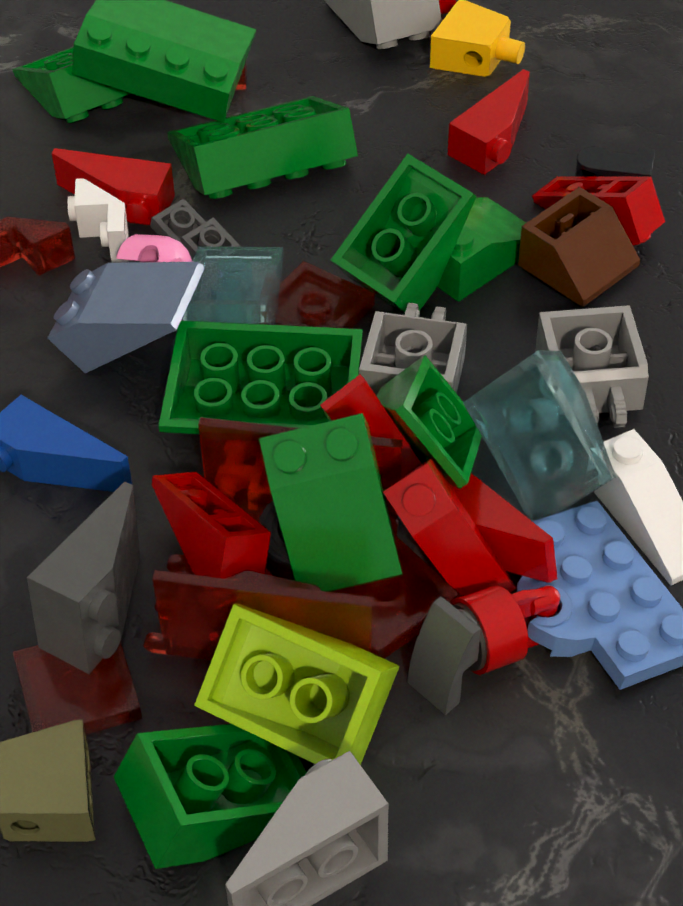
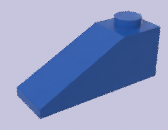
(55, 452)

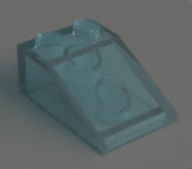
(237, 285)
(542, 434)

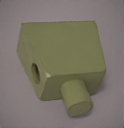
(47, 786)

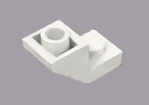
(99, 216)

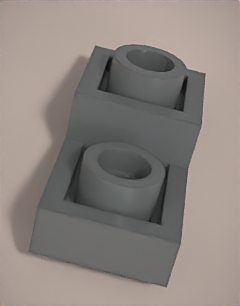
(189, 228)
(442, 653)

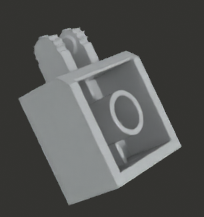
(401, 340)
(602, 353)

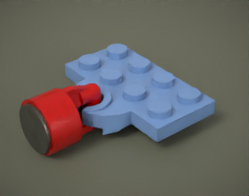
(600, 604)

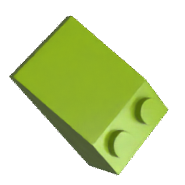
(296, 686)

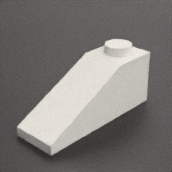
(645, 503)

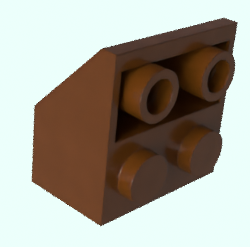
(577, 247)

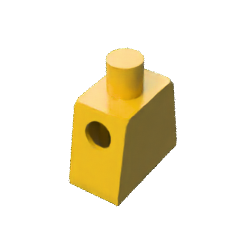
(473, 41)

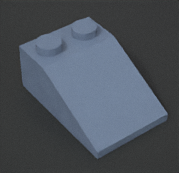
(122, 309)

